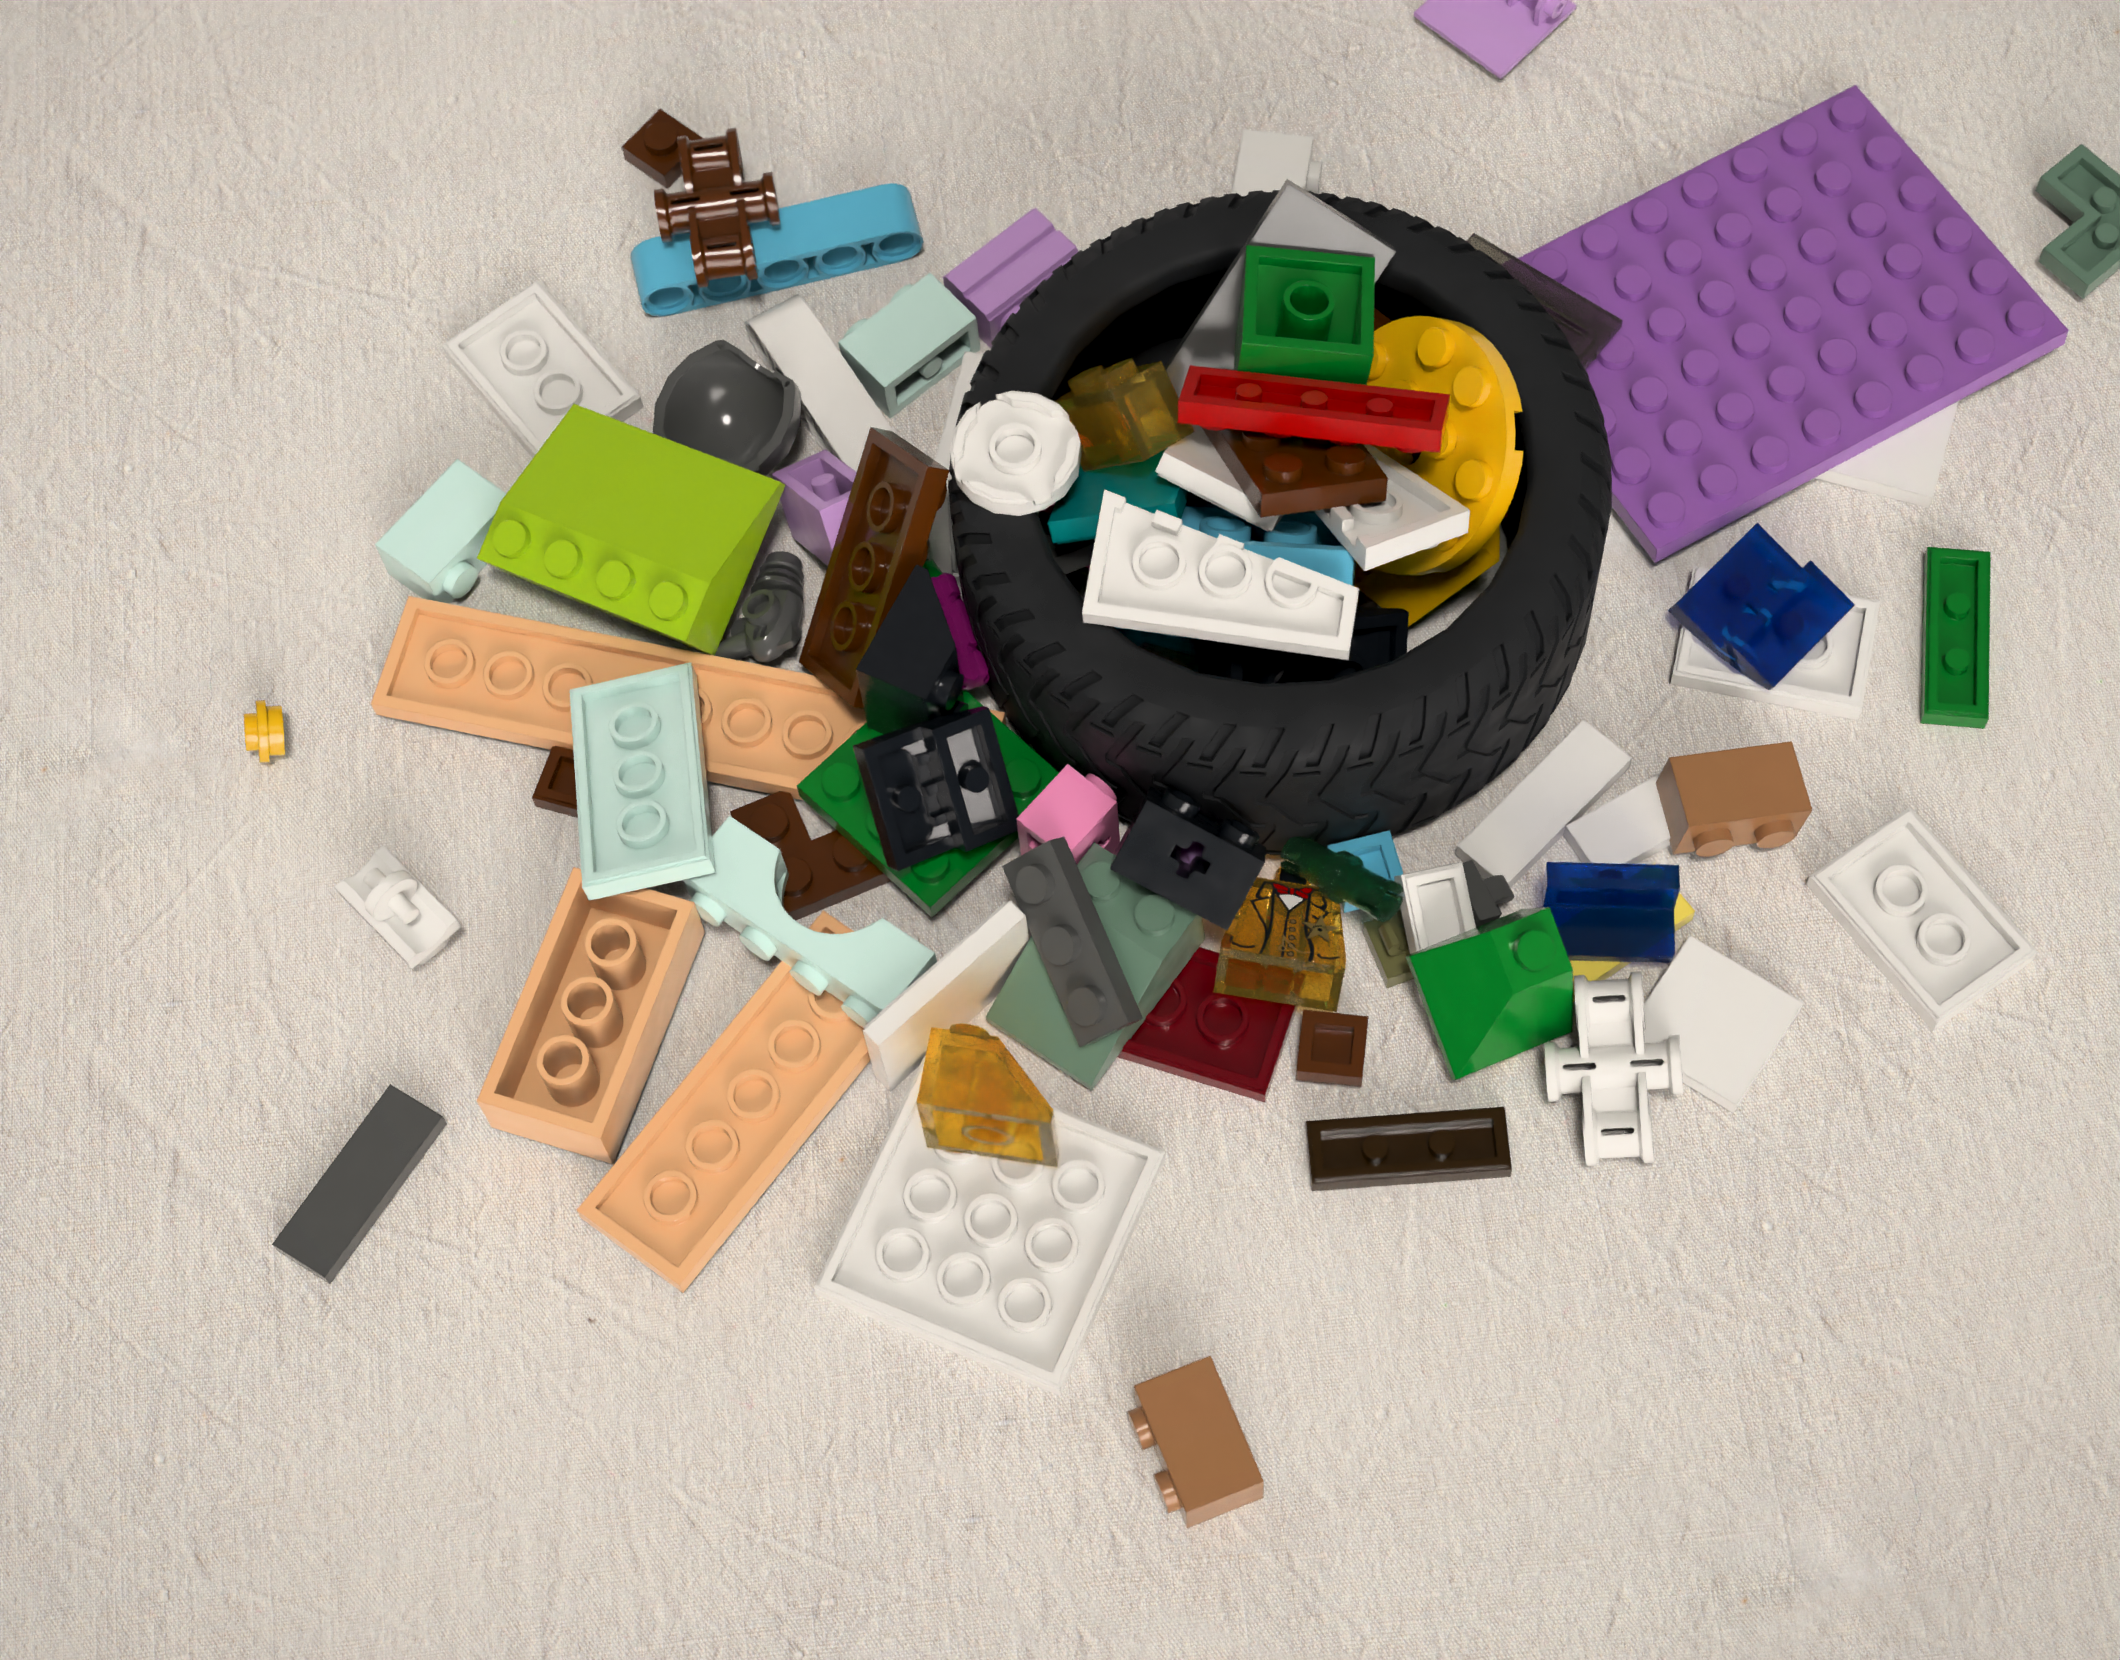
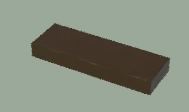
(1408, 1148)

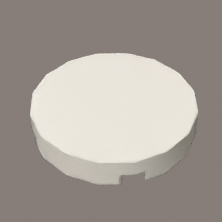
(1015, 453)

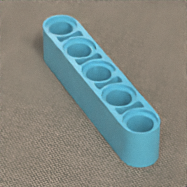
(810, 245)

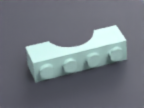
(857, 967)

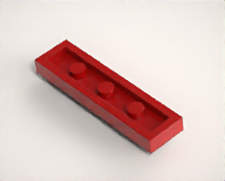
(1314, 409)

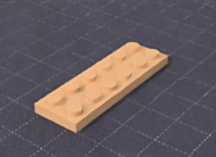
(730, 1126)

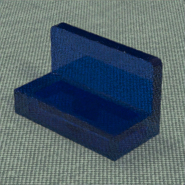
(1613, 910)

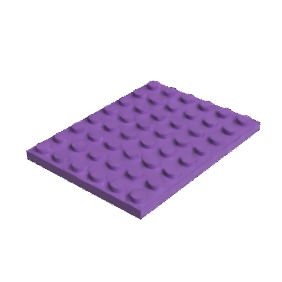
(1786, 317)

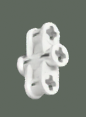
(1613, 1068)

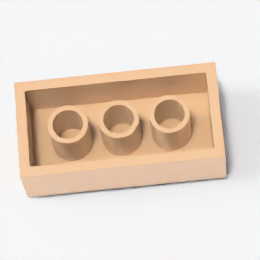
(591, 1018)

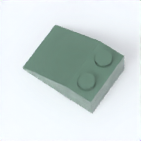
(1151, 944)

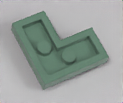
(2090, 197)

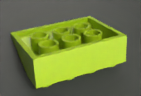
(634, 527)

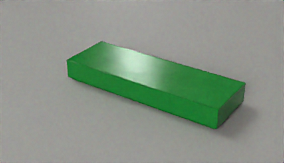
(1955, 638)

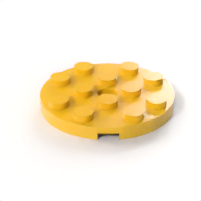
(1478, 445)

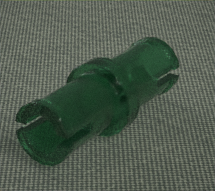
(1342, 877)

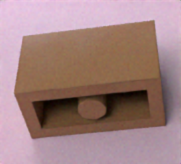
(1733, 798)
(1196, 1442)

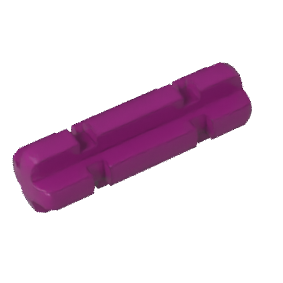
(970, 660)

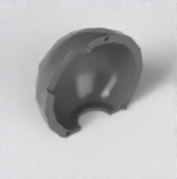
(729, 408)

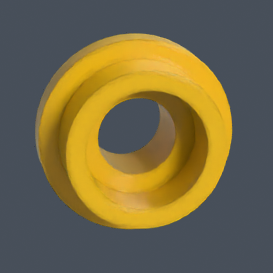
(264, 731)

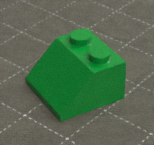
(1306, 315)

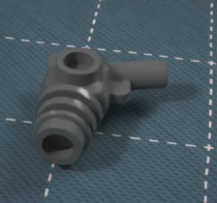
(769, 612)

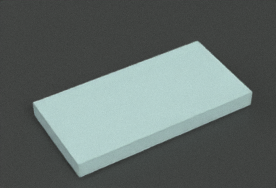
(640, 782)

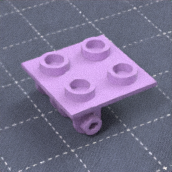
(1494, 30)

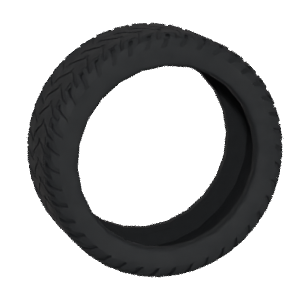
(1311, 754)

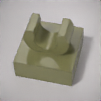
(1389, 947)

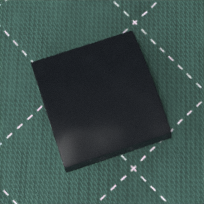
(937, 787)

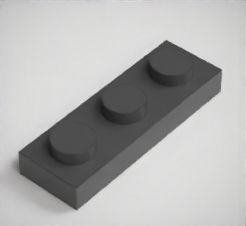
(1072, 941)

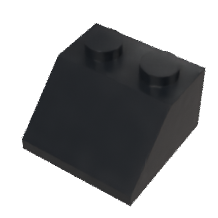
(911, 662)

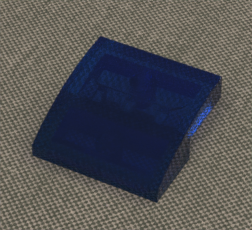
(1761, 608)

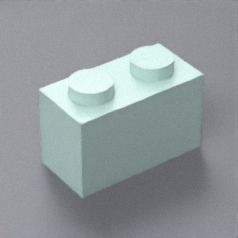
(910, 344)
(441, 535)

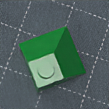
(1496, 989)

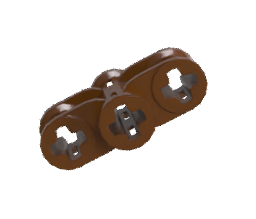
(717, 207)

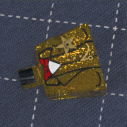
(1284, 946)

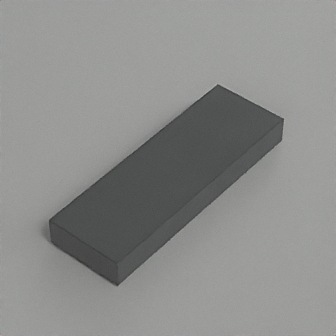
(359, 1184)

